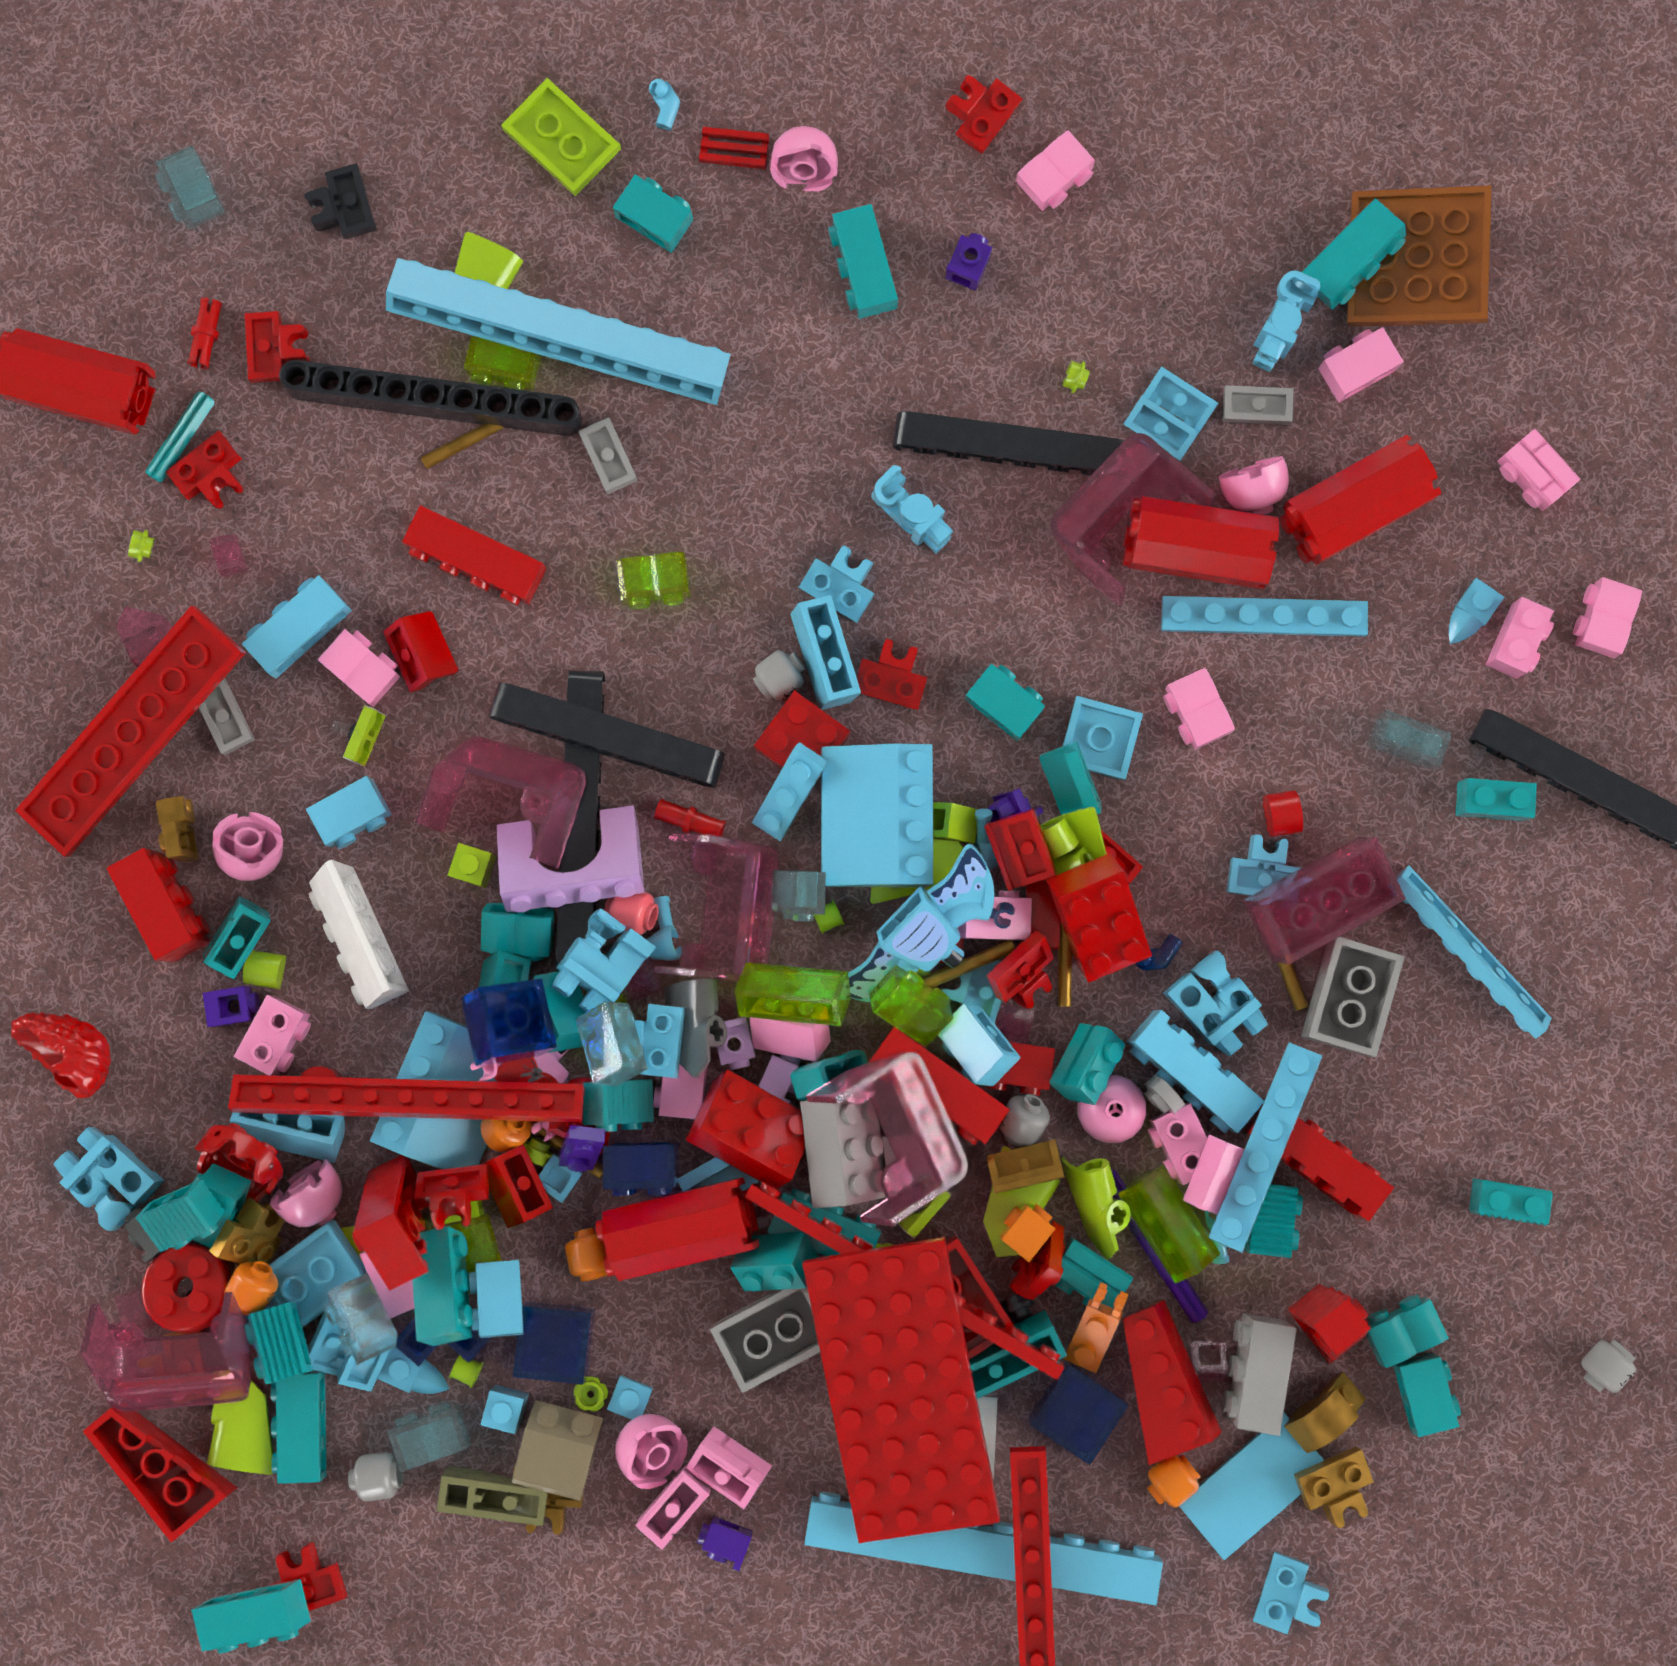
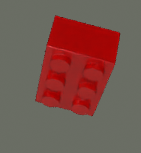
(159, 905)
(1099, 917)
(749, 1129)

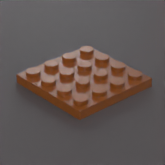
(1440, 267)

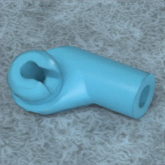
(667, 102)

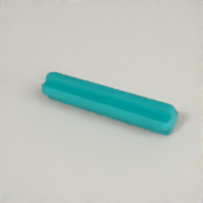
(180, 436)

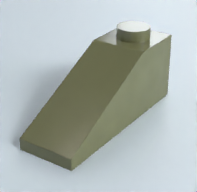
(490, 1497)

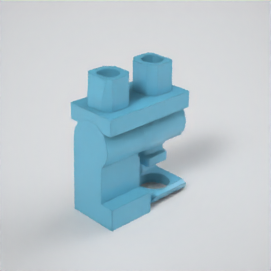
(1278, 334)
(911, 512)
(600, 974)
(1217, 1015)
(105, 1165)

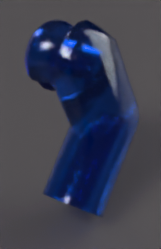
(1162, 956)

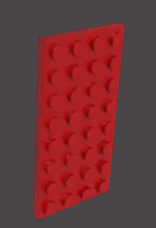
(901, 1390)

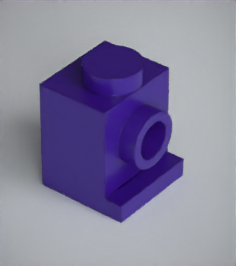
(965, 271)
(218, 1004)
(725, 1541)

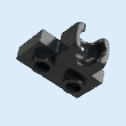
(344, 203)

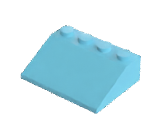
(877, 815)
(437, 1053)

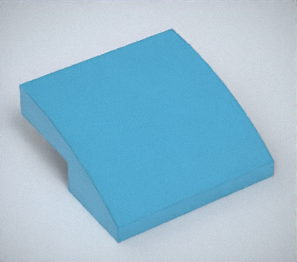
(1180, 400)
(330, 1358)

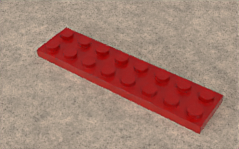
(130, 731)

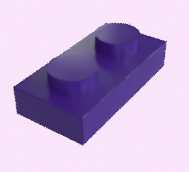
(581, 1148)

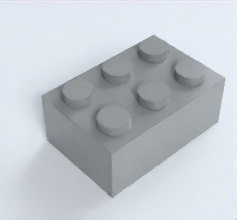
(1352, 996)
(843, 1153)
(767, 1336)
(1259, 1373)

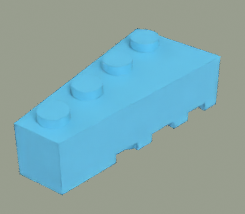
(1194, 1072)

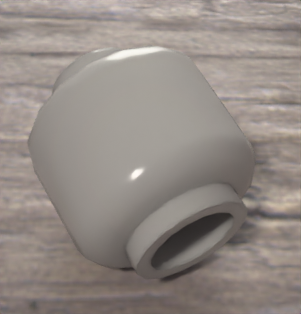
(779, 675)
(1025, 1120)
(1608, 1366)
(375, 1477)

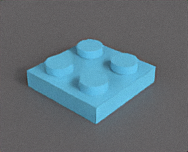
(1104, 736)

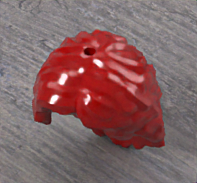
(66, 1047)

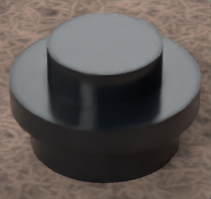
(1017, 1307)

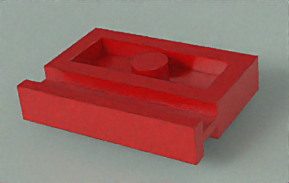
(1020, 849)

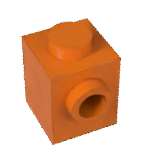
(1027, 1230)

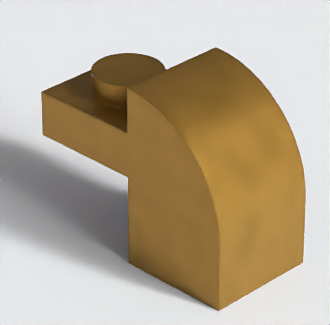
(1327, 1415)

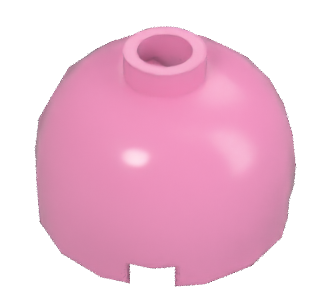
(802, 155)
(1256, 486)
(247, 846)
(1098, 1119)
(311, 1196)
(650, 1450)

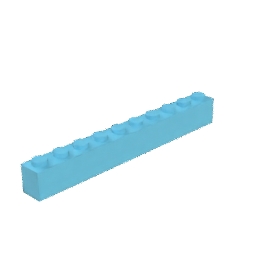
(556, 331)
(990, 1552)

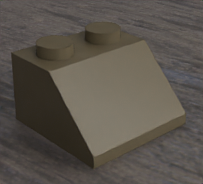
(557, 1450)

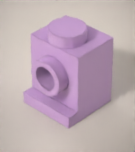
(737, 1059)
(777, 1076)

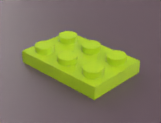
(561, 137)

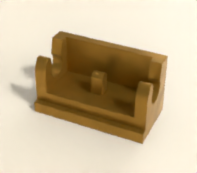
(1025, 1166)

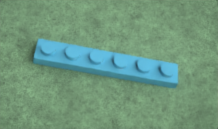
(1264, 616)
(1478, 959)
(1265, 1147)

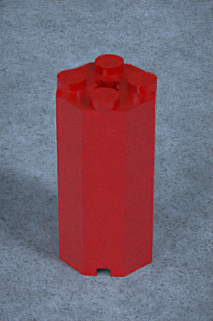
(75, 380)
(1360, 500)
(1201, 542)
(677, 1229)

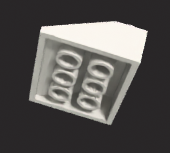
(357, 935)

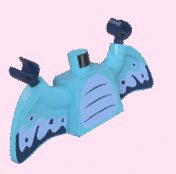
(928, 924)

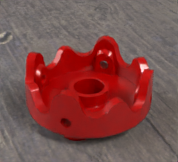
(241, 1154)
(205, 1301)

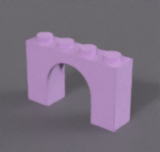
(611, 874)

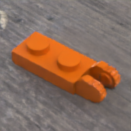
(1095, 1330)

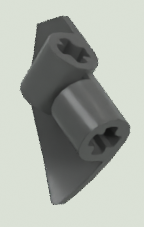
(701, 1025)

